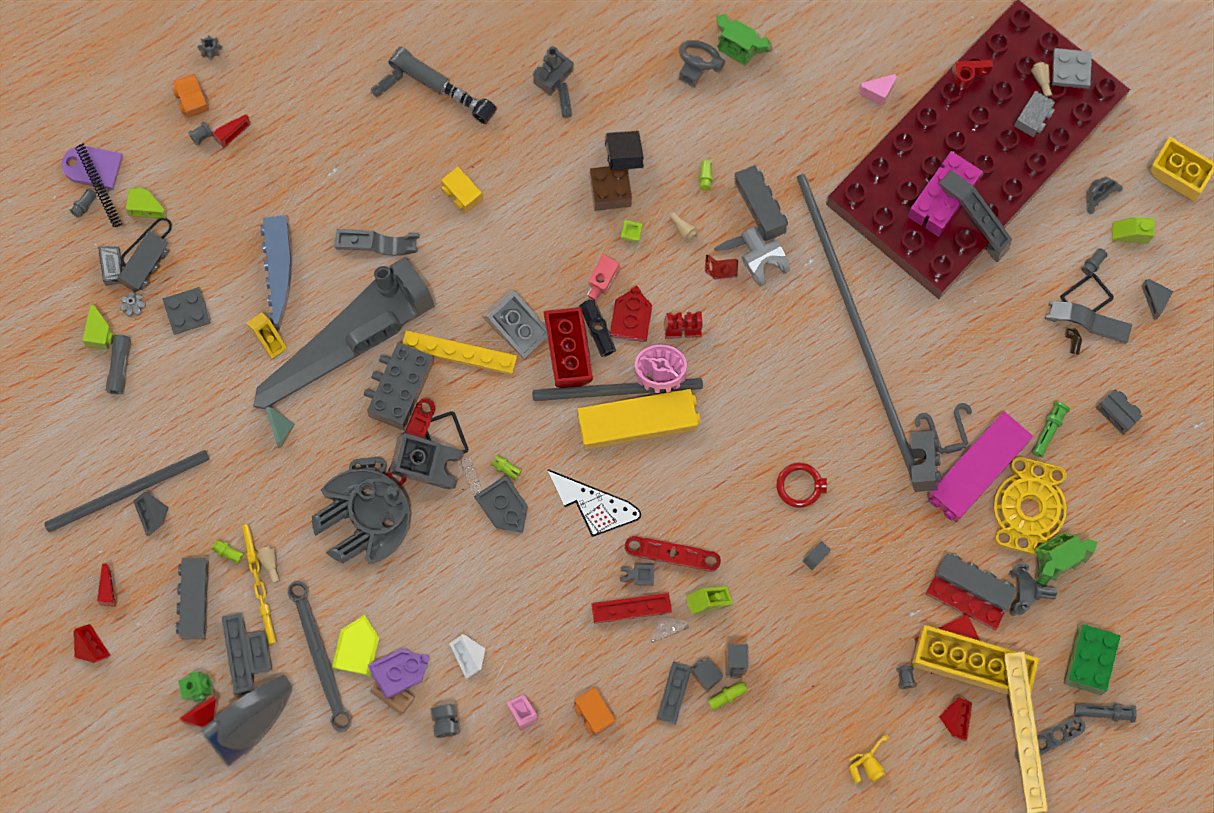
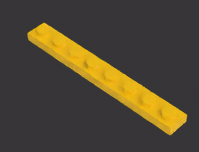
(1025, 732)

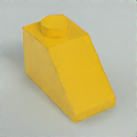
(266, 335)

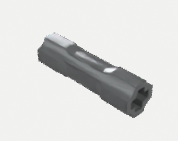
(120, 350)

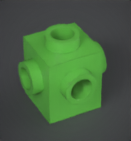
(195, 687)

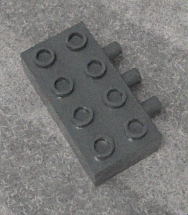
(399, 385)

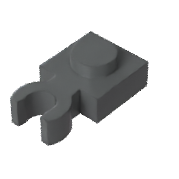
(642, 575)

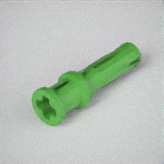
(1054, 421)

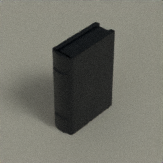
(624, 150)

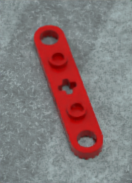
(417, 426)
(687, 556)

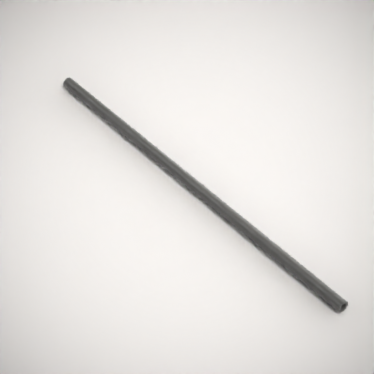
(856, 322)

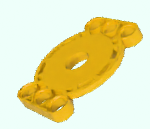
(1044, 492)

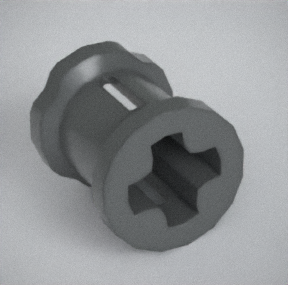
(200, 133)
(906, 677)

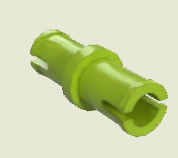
(727, 696)

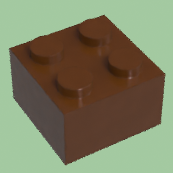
(610, 188)

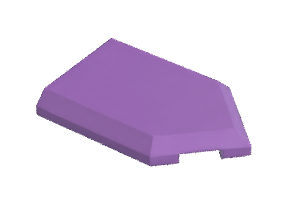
(398, 671)

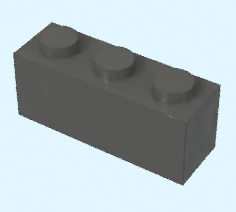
(143, 262)

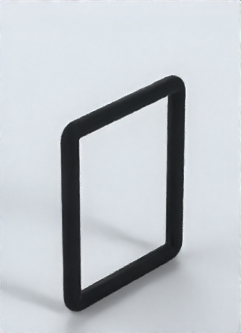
(1084, 280)
(457, 426)

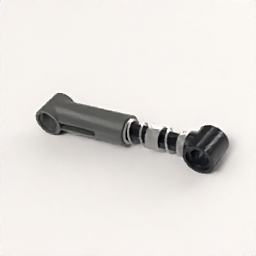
(402, 59)

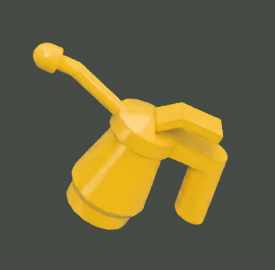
(873, 768)

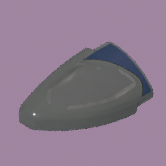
(247, 720)

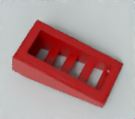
(229, 131)
(106, 592)

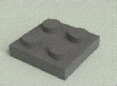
(186, 311)

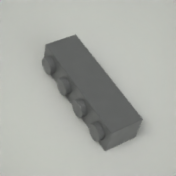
(761, 203)
(976, 582)
(192, 599)

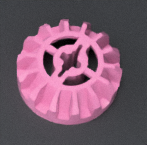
(664, 364)

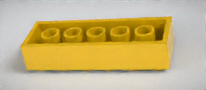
(966, 659)

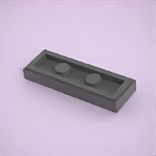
(674, 693)

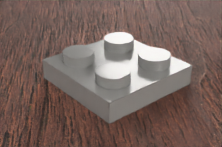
(1071, 68)

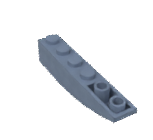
(278, 264)

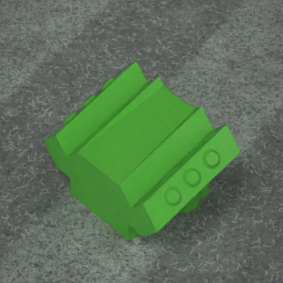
(740, 40)
(1061, 555)

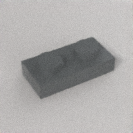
(258, 652)

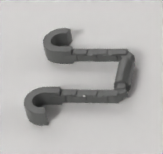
(955, 447)

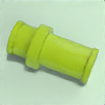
(705, 178)
(505, 467)
(228, 552)

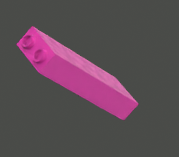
(979, 467)

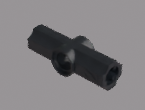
(601, 338)

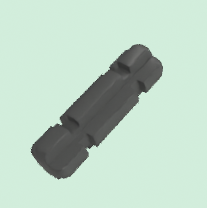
(386, 82)
(564, 100)

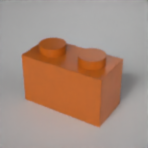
(594, 712)

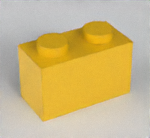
(461, 190)

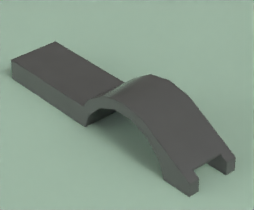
(375, 242)
(1095, 323)

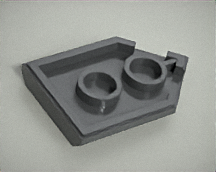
(503, 505)

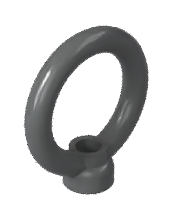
(717, 63)

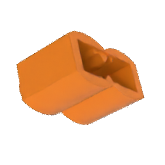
(190, 96)

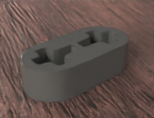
(369, 462)

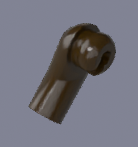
(1076, 340)

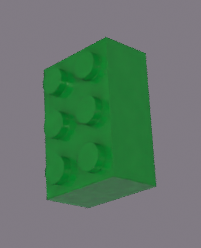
(1092, 659)

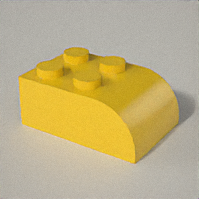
(1182, 169)

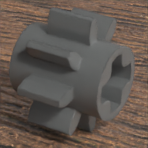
(209, 47)

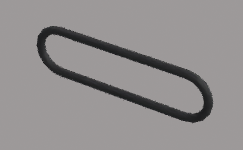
(163, 236)

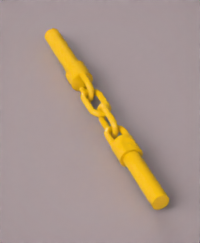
(264, 608)

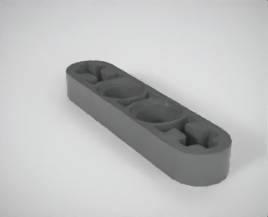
(1050, 740)

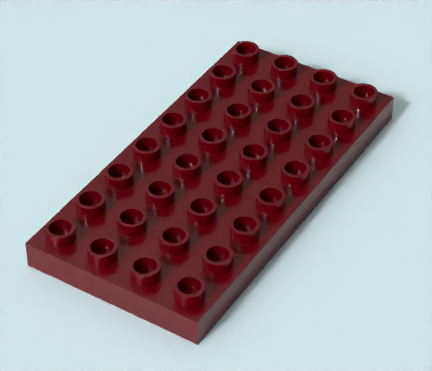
(980, 129)

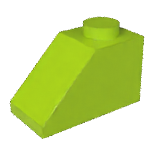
(143, 204)
(1133, 230)
(97, 331)
(709, 599)

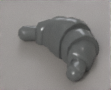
(1100, 190)

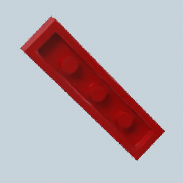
(965, 603)
(631, 608)

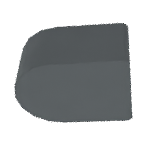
(817, 555)

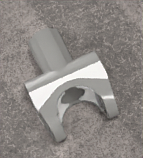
(761, 255)

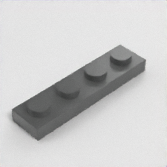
(237, 654)

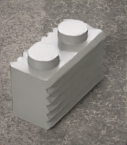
(1034, 114)

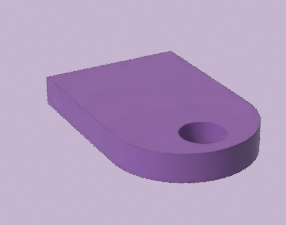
(106, 164)

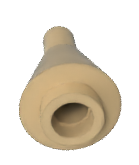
(1041, 73)
(687, 231)
(267, 559)

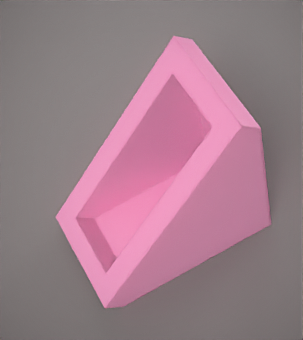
(878, 89)
(522, 712)

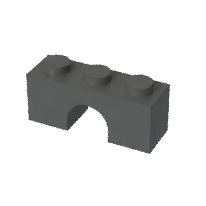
(925, 476)

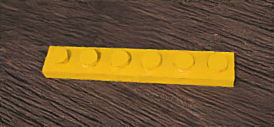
(461, 352)

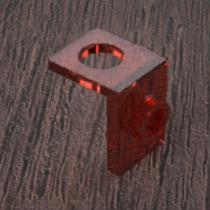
(722, 268)

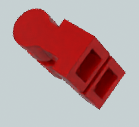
(691, 325)

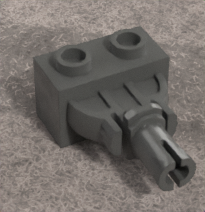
(553, 71)

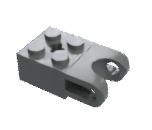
(429, 464)

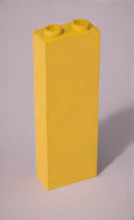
(638, 419)

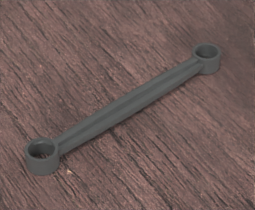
(319, 656)

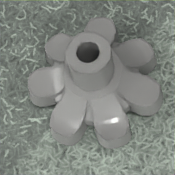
(132, 304)

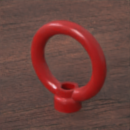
(819, 487)

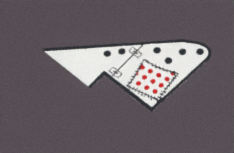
(598, 508)

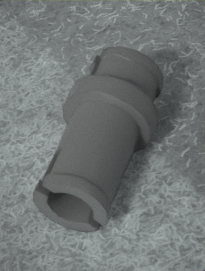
(81, 205)
(1092, 264)

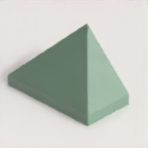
(280, 426)

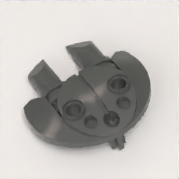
(365, 513)

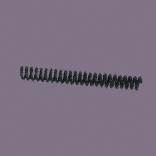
(96, 174)

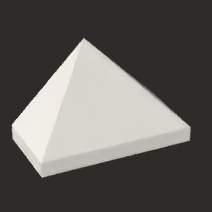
(468, 654)

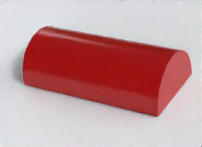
(568, 347)

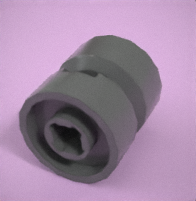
(445, 721)

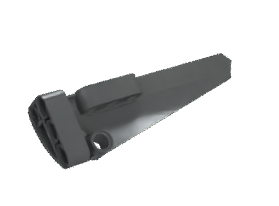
(368, 320)

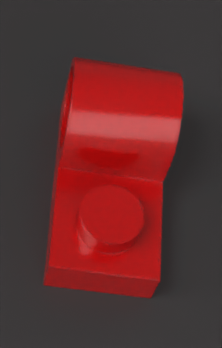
(969, 69)

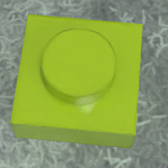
(631, 231)

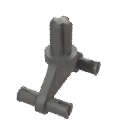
(1028, 590)

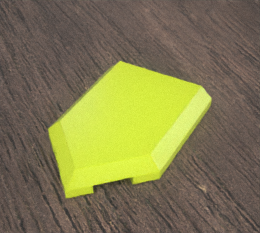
(356, 647)

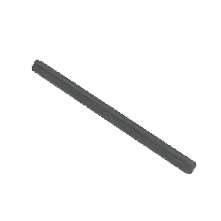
(606, 390)
(126, 491)

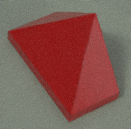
(88, 645)
(202, 714)
(957, 718)

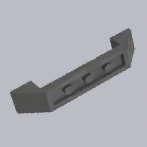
(979, 211)

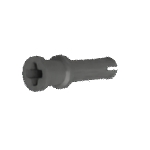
(1115, 712)

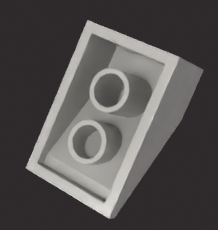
(516, 323)

